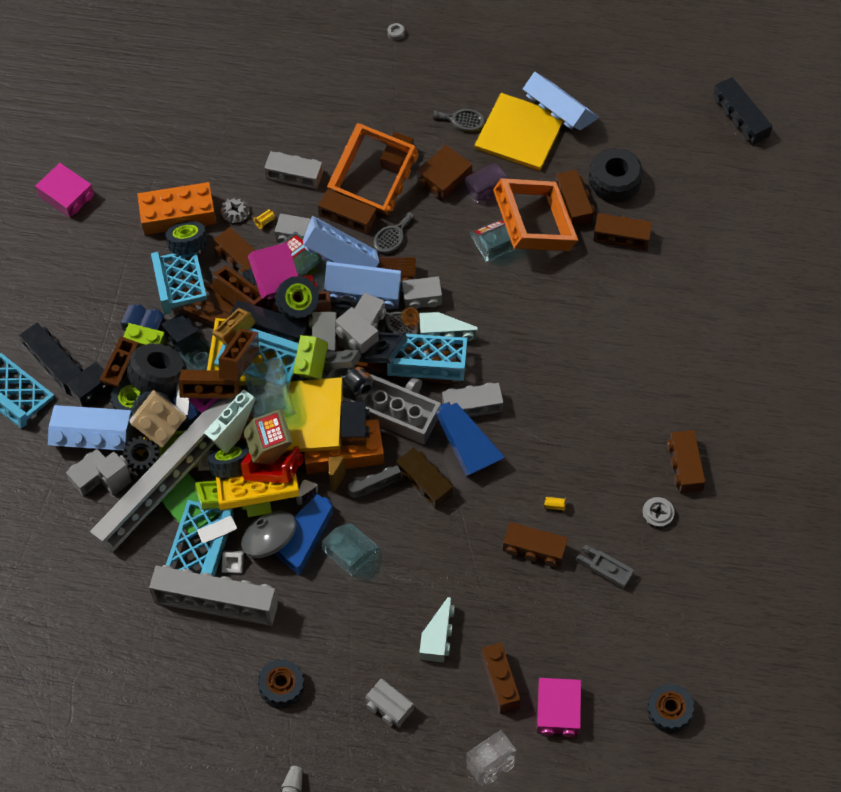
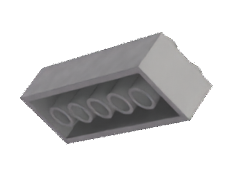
(395, 407)
(214, 595)

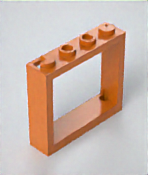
(349, 154)
(519, 238)

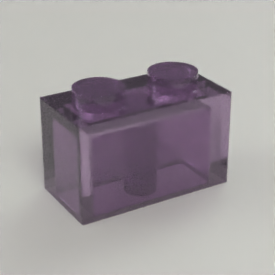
(481, 183)

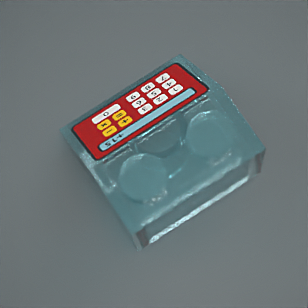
(492, 240)
(302, 258)

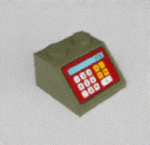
(268, 437)

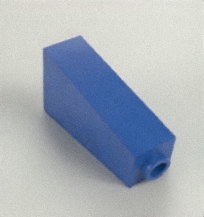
(467, 440)
(310, 526)

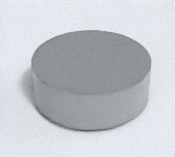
(396, 31)
(414, 385)

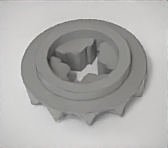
(232, 215)
(651, 507)

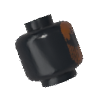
(358, 381)

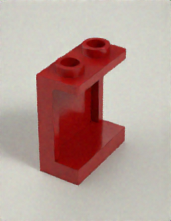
(280, 472)

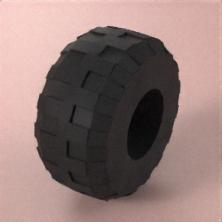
(614, 187)
(155, 368)

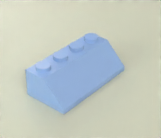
(559, 102)
(337, 245)
(355, 280)
(89, 427)

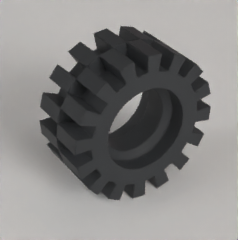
(135, 445)

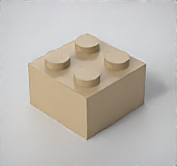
(157, 418)

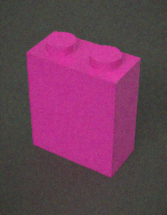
(64, 190)
(271, 268)
(558, 707)

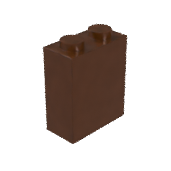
(444, 172)

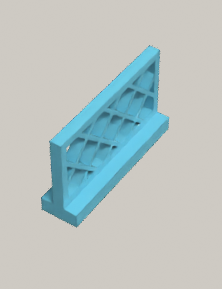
(165, 281)
(275, 344)
(426, 367)
(9, 407)
(216, 546)

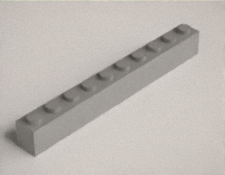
(158, 480)

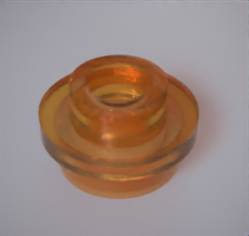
(412, 312)

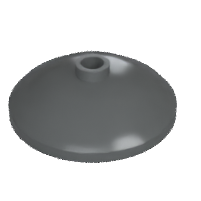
(268, 534)

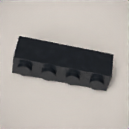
(742, 111)
(274, 322)
(50, 355)

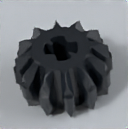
(343, 304)

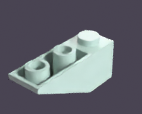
(443, 325)
(230, 424)
(434, 637)

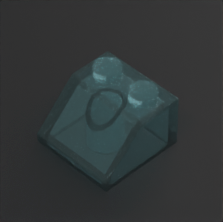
(349, 547)

